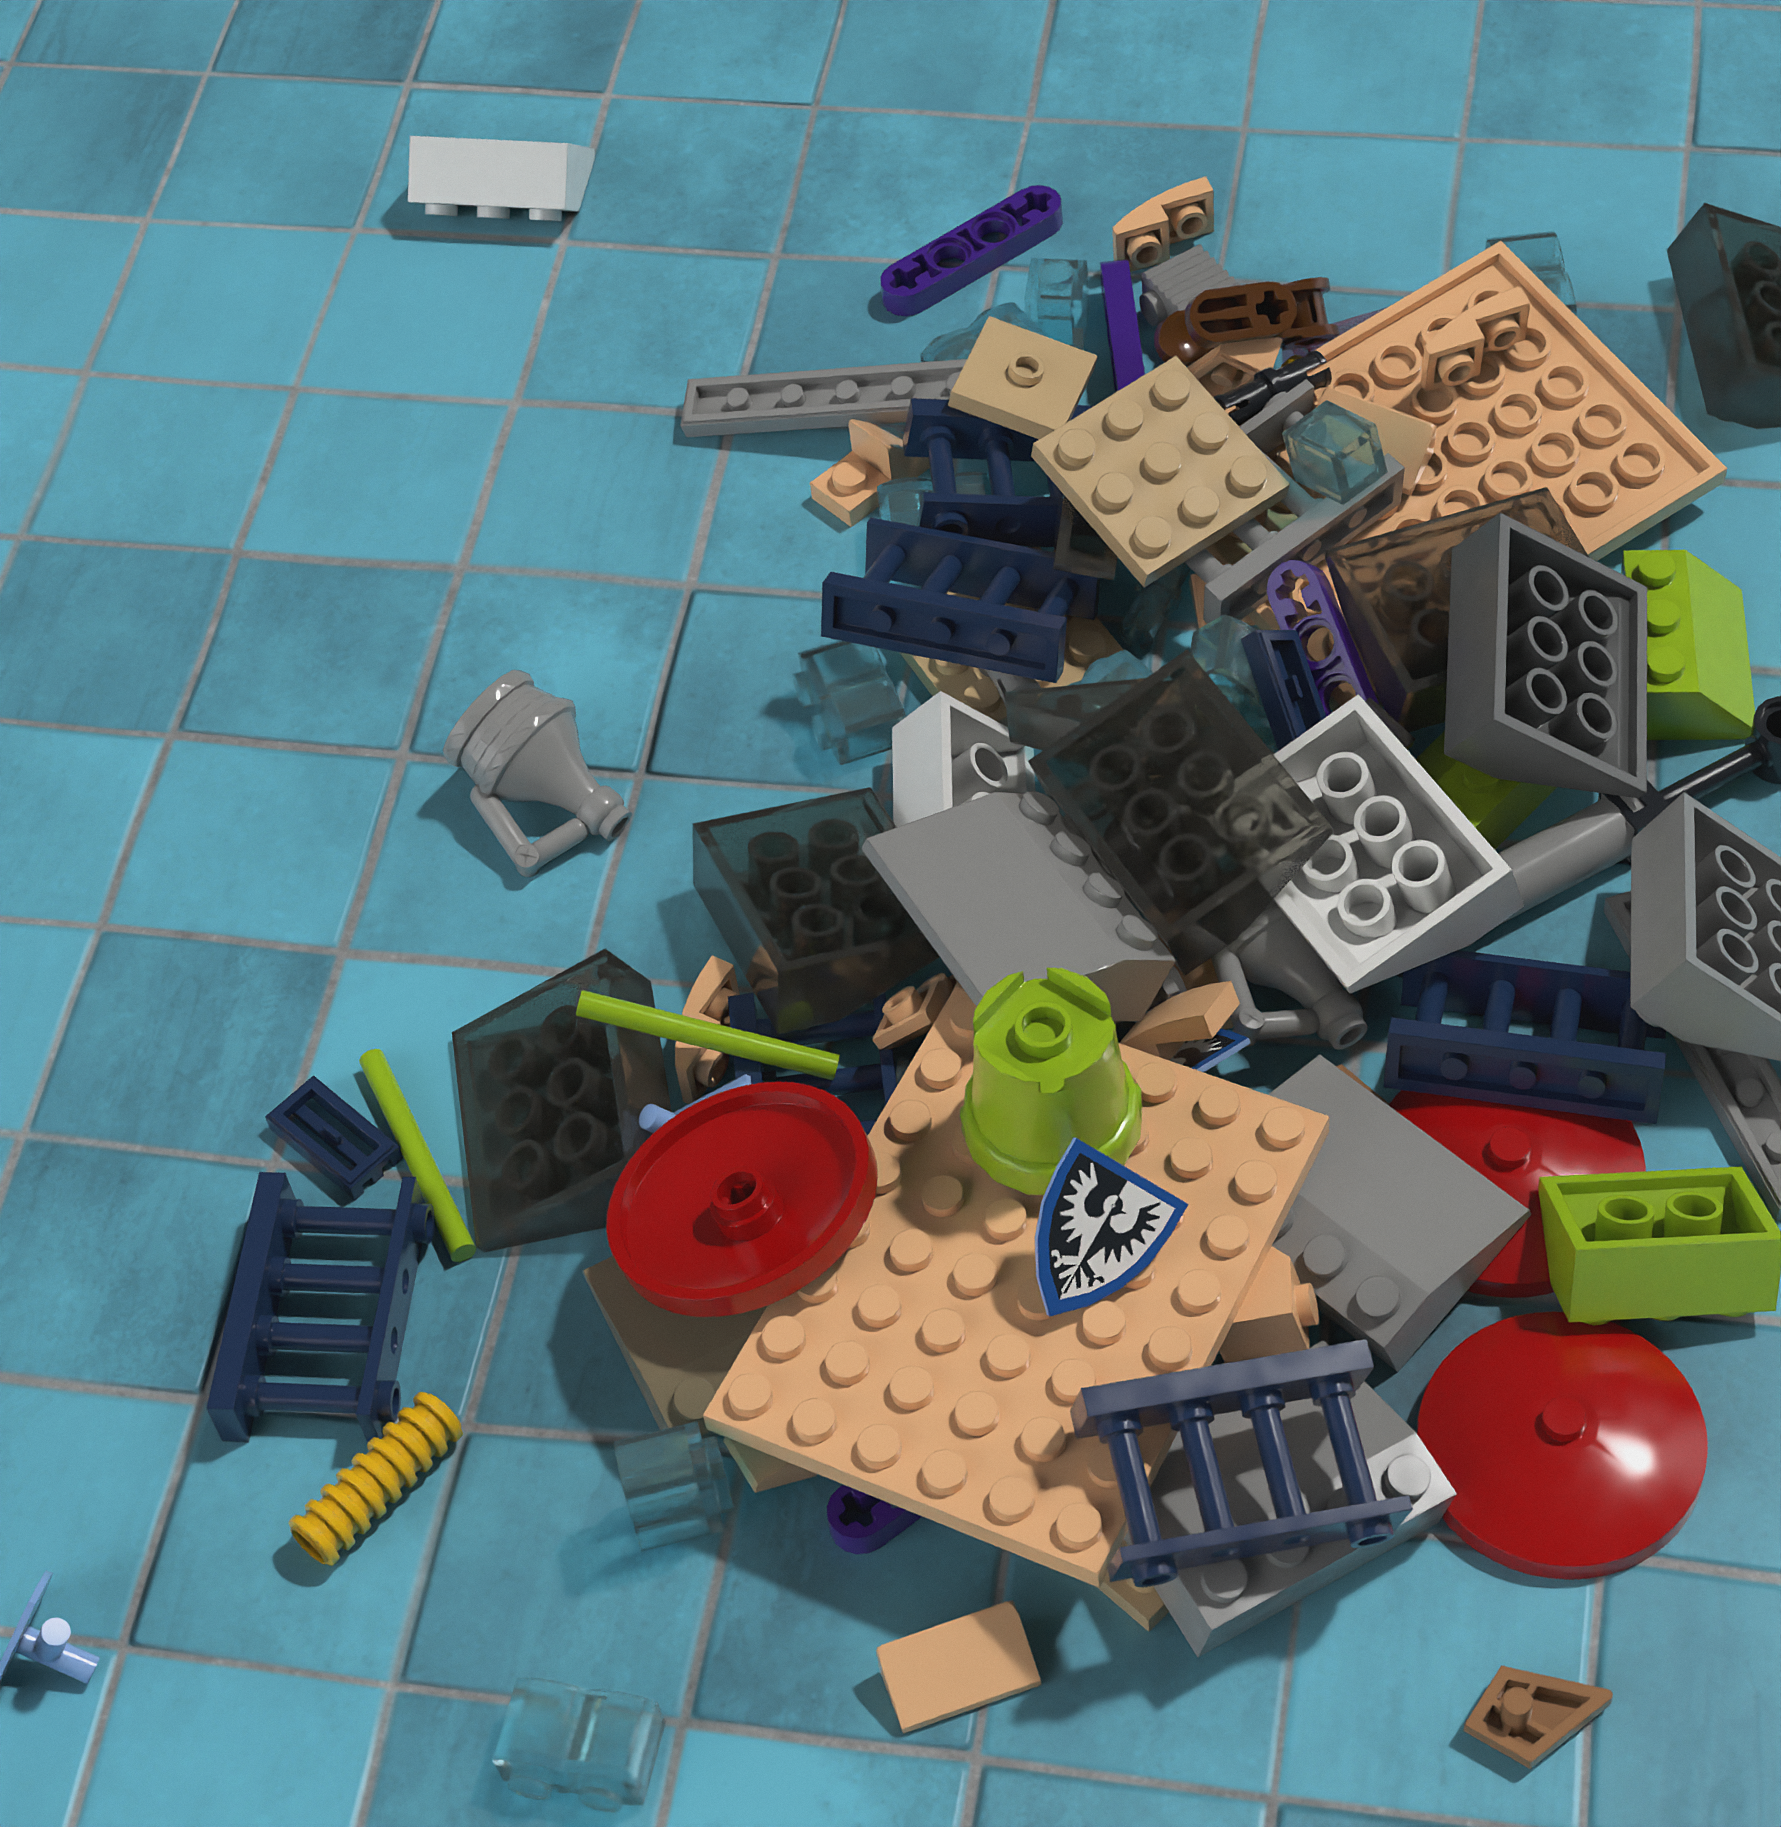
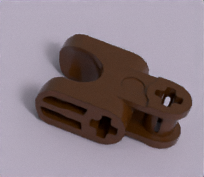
(1247, 313)

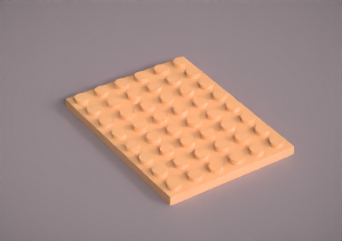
(1535, 418)
(928, 1342)

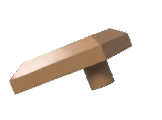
(1533, 1713)

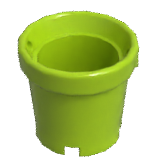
(1045, 1075)

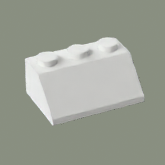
(497, 176)
(952, 756)

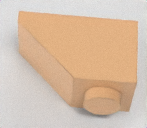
(1273, 1313)

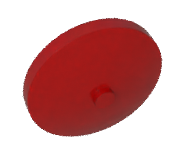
(1512, 1151)
(742, 1199)
(1564, 1445)

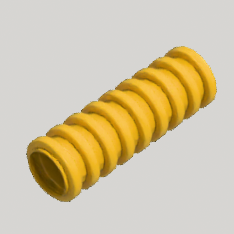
(375, 1478)

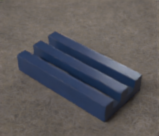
(1283, 683)
(365, 1166)

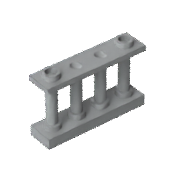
(1319, 526)

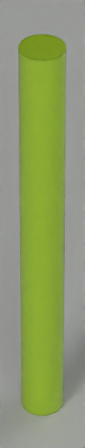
(707, 1035)
(417, 1155)

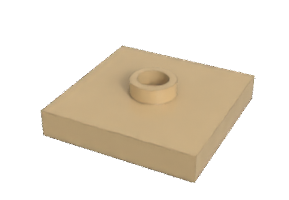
(1022, 379)

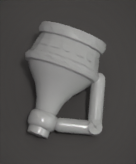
(527, 749)
(1280, 958)

